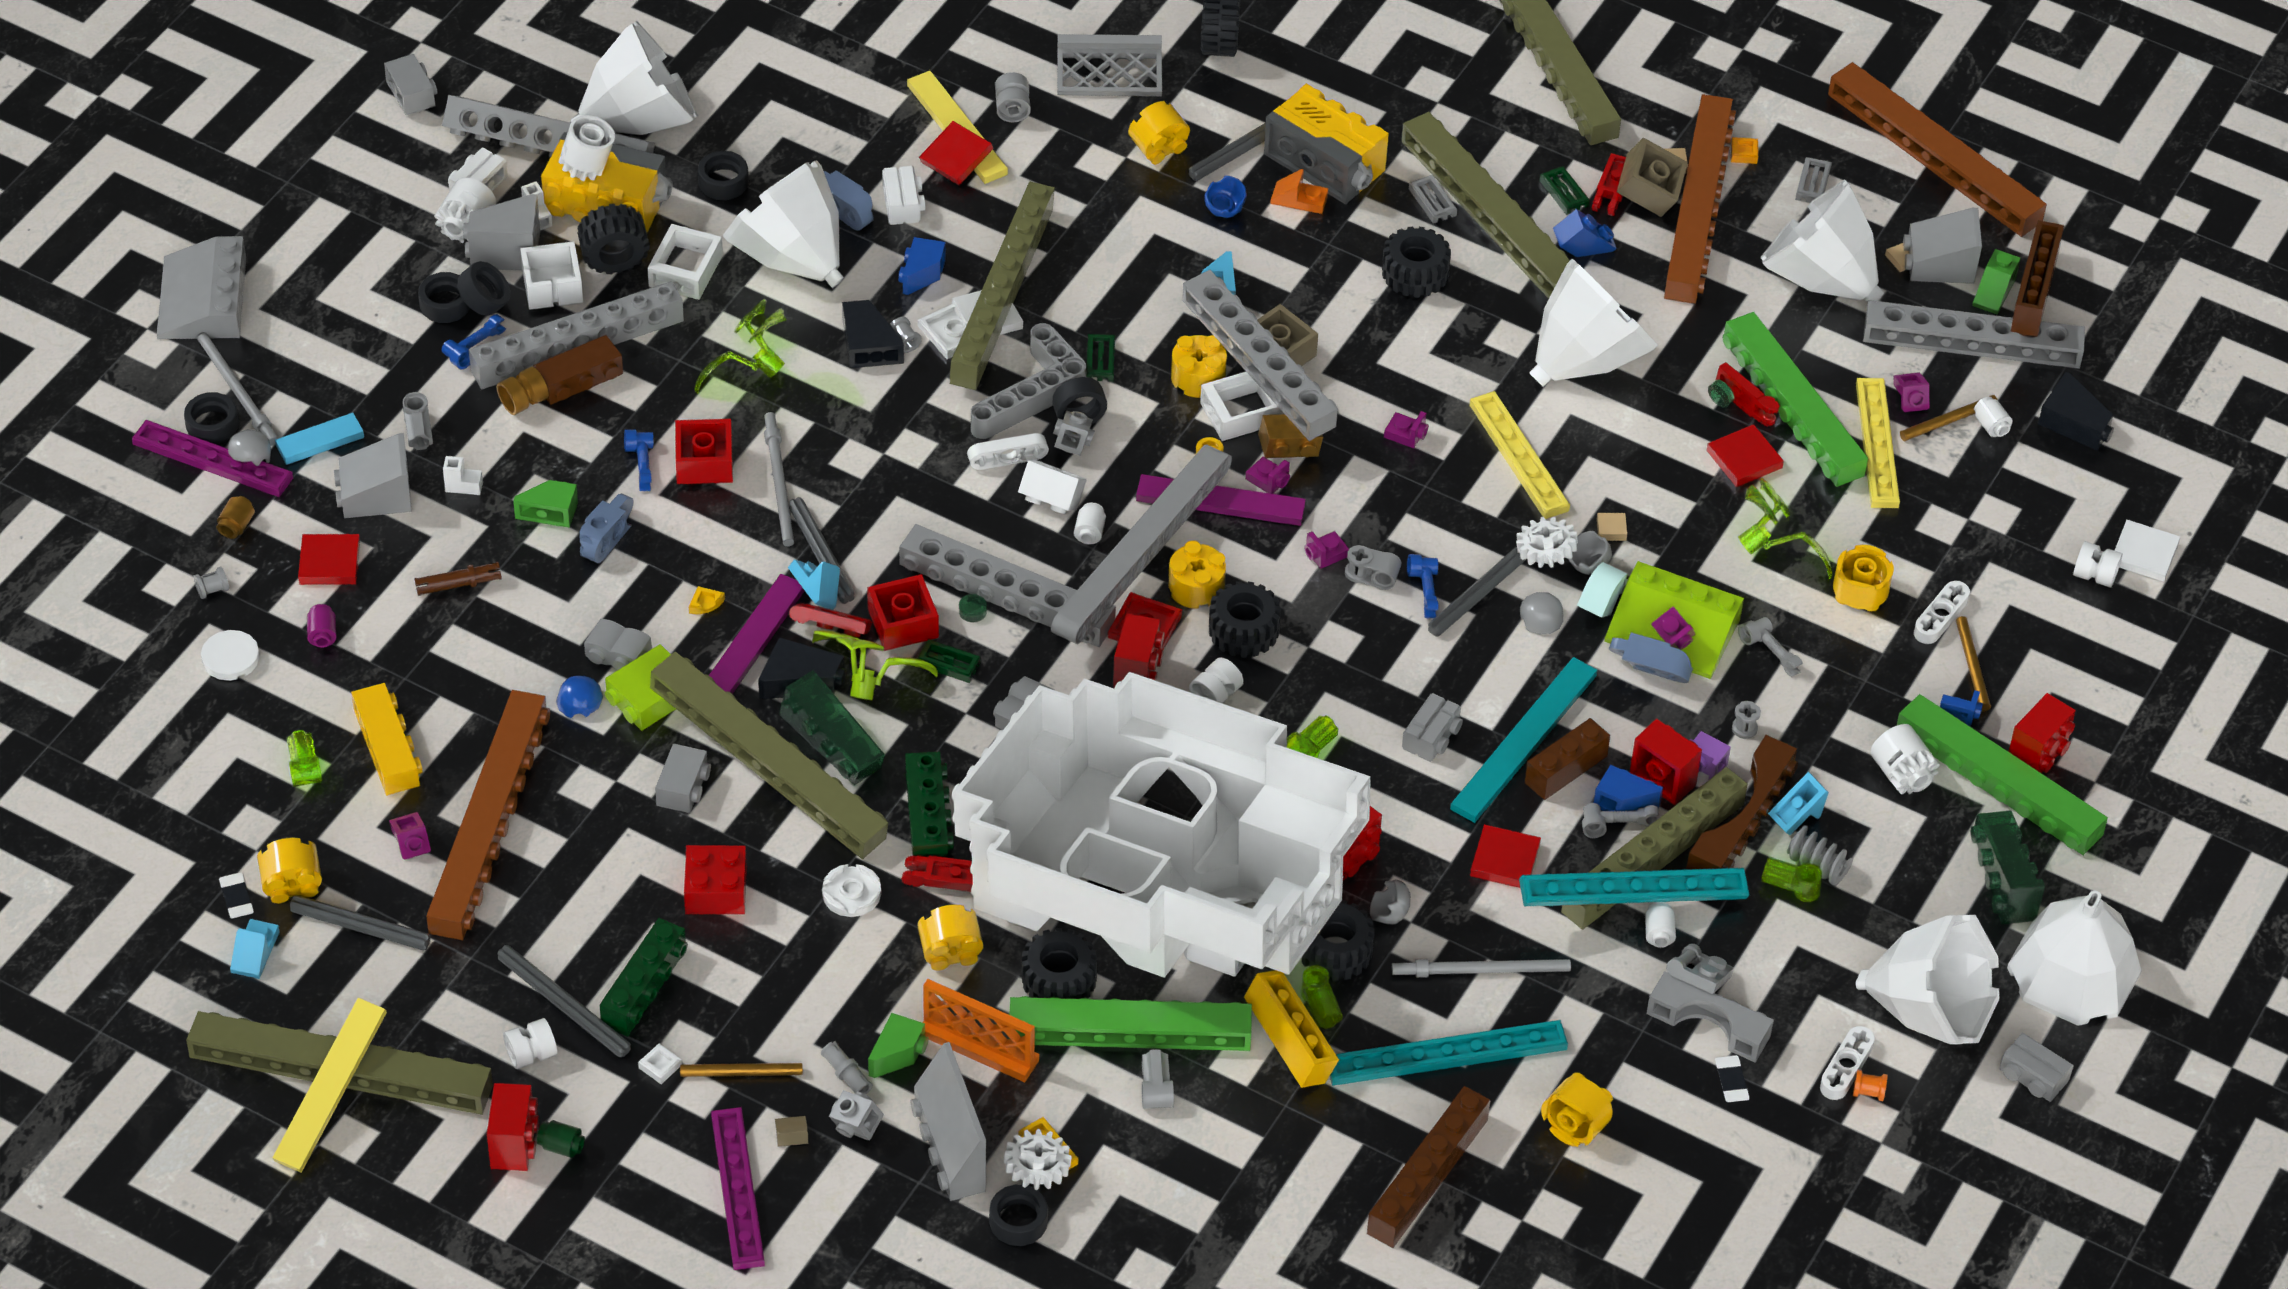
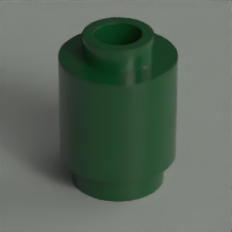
(560, 1138)

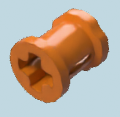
(1870, 1085)

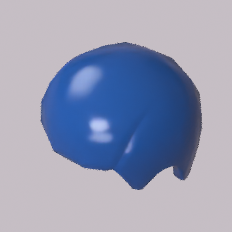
(1225, 197)
(579, 696)

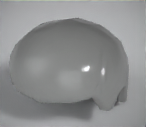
(250, 446)
(1590, 552)
(1542, 613)
(1392, 904)

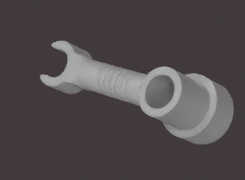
(1760, 630)
(1595, 820)

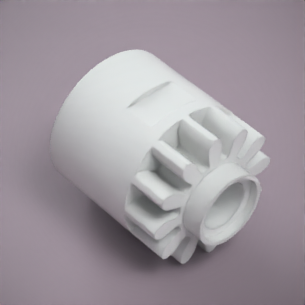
(587, 147)
(463, 198)
(1905, 759)

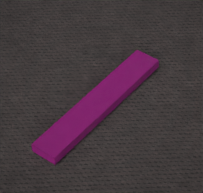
(211, 458)
(1233, 501)
(756, 633)
(737, 1189)

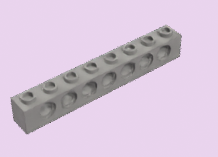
(460, 108)
(617, 319)
(1971, 334)
(1260, 355)
(992, 579)

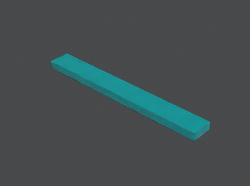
(1523, 740)
(1633, 887)
(1449, 1052)

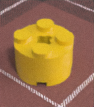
(1159, 132)
(1197, 362)
(1196, 574)
(1863, 577)
(289, 869)
(950, 937)
(1577, 1110)

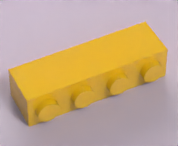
(386, 738)
(1291, 1028)

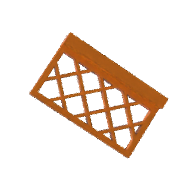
(982, 1044)

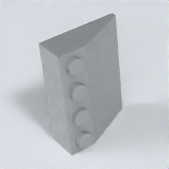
(203, 290)
(950, 1126)

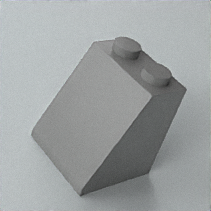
(500, 232)
(1944, 248)
(374, 479)

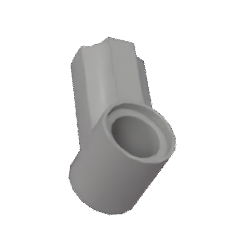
(417, 420)
(1156, 1084)

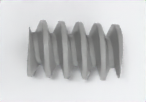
(1809, 851)

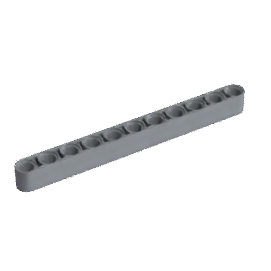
(1141, 544)

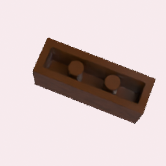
(580, 368)
(1567, 758)

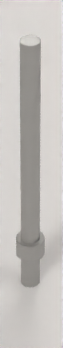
(259, 421)
(773, 440)
(1423, 968)

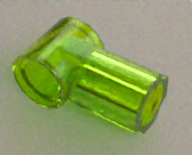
(1313, 737)
(303, 764)
(1802, 879)
(1320, 997)

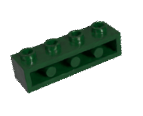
(927, 804)
(643, 976)

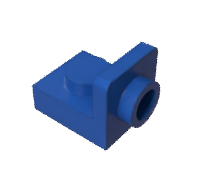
(1963, 709)

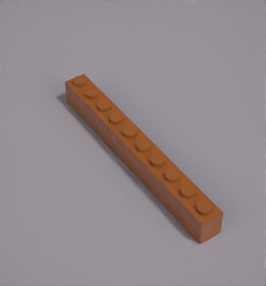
(1937, 149)
(1699, 198)
(488, 815)

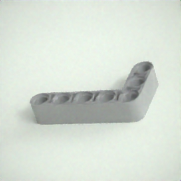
(1032, 393)

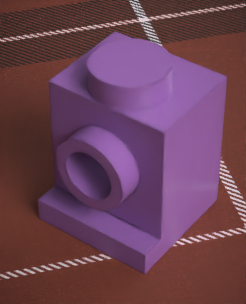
(1714, 754)

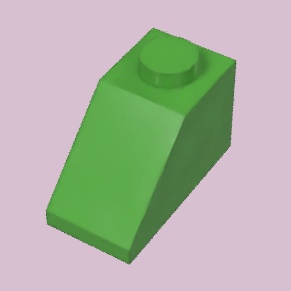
(1996, 281)
(548, 503)
(897, 1045)

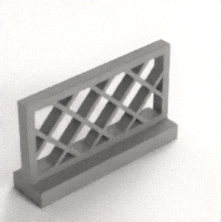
(1109, 49)

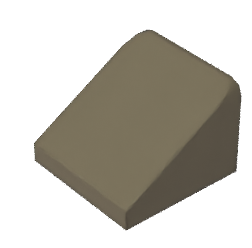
(791, 1131)

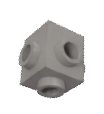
(1073, 432)
(856, 1115)

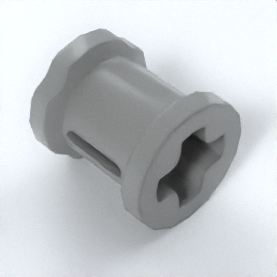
(906, 334)
(211, 582)
(1740, 722)

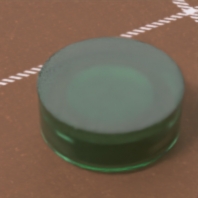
(1720, 393)
(972, 608)

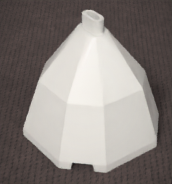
(635, 88)
(793, 227)
(1829, 248)
(1585, 331)
(2077, 960)
(1938, 979)

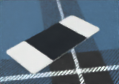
(236, 895)
(1732, 1078)

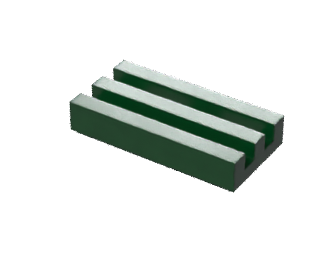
(1560, 192)
(1100, 373)
(946, 664)

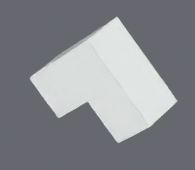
(545, 216)
(459, 479)

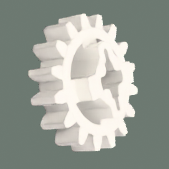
(1547, 542)
(1037, 1159)

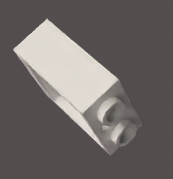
(690, 283)
(1229, 388)

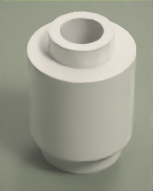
(1993, 417)
(1090, 523)
(1660, 924)

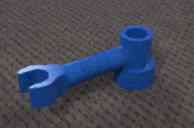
(459, 352)
(640, 443)
(1425, 568)

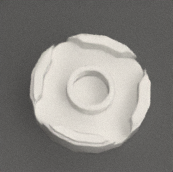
(230, 655)
(851, 890)

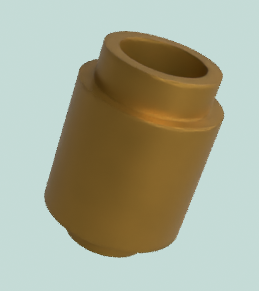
(235, 517)

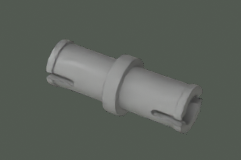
(846, 1068)

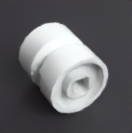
(2097, 564)
(1218, 681)
(531, 1043)

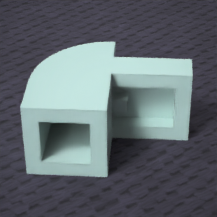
(1603, 590)

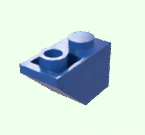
(1583, 235)
(923, 264)
(1626, 792)

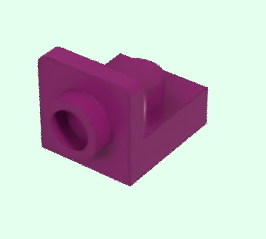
(1913, 391)
(1406, 429)
(1269, 475)
(1325, 549)
(1674, 629)
(410, 835)

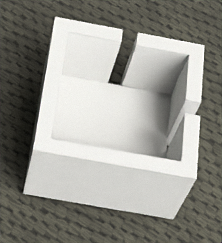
(551, 275)

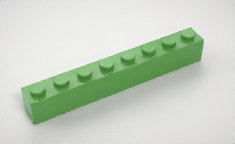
(1798, 401)
(2005, 776)
(1136, 1023)

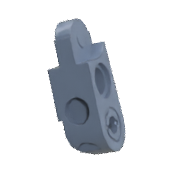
(851, 200)
(605, 528)
(1653, 657)

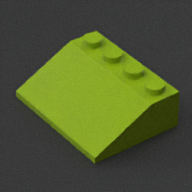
(1707, 609)

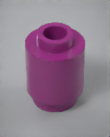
(321, 626)

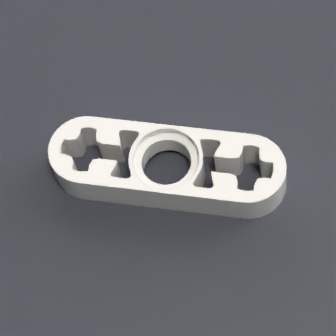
(982, 453)
(1942, 601)
(1847, 1050)

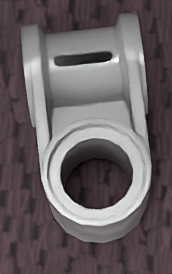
(1375, 568)

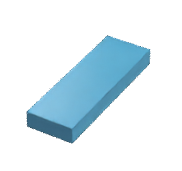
(319, 438)

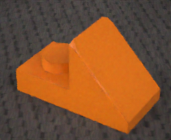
(1295, 194)

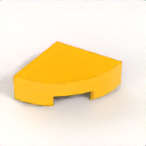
(705, 601)

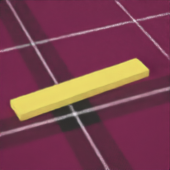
(944, 111)
(1877, 443)
(1519, 455)
(329, 1085)

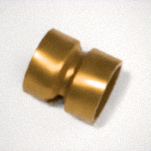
(522, 390)

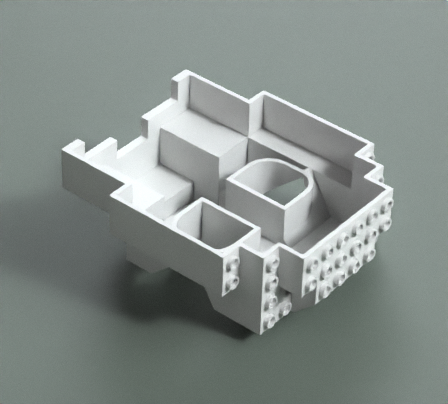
(1063, 805)

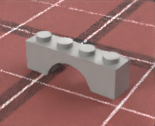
(1677, 1001)

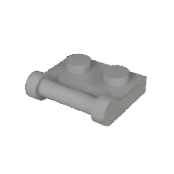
(1708, 973)

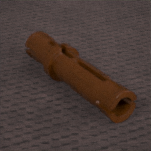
(458, 578)

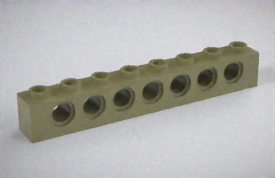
(1669, 836)

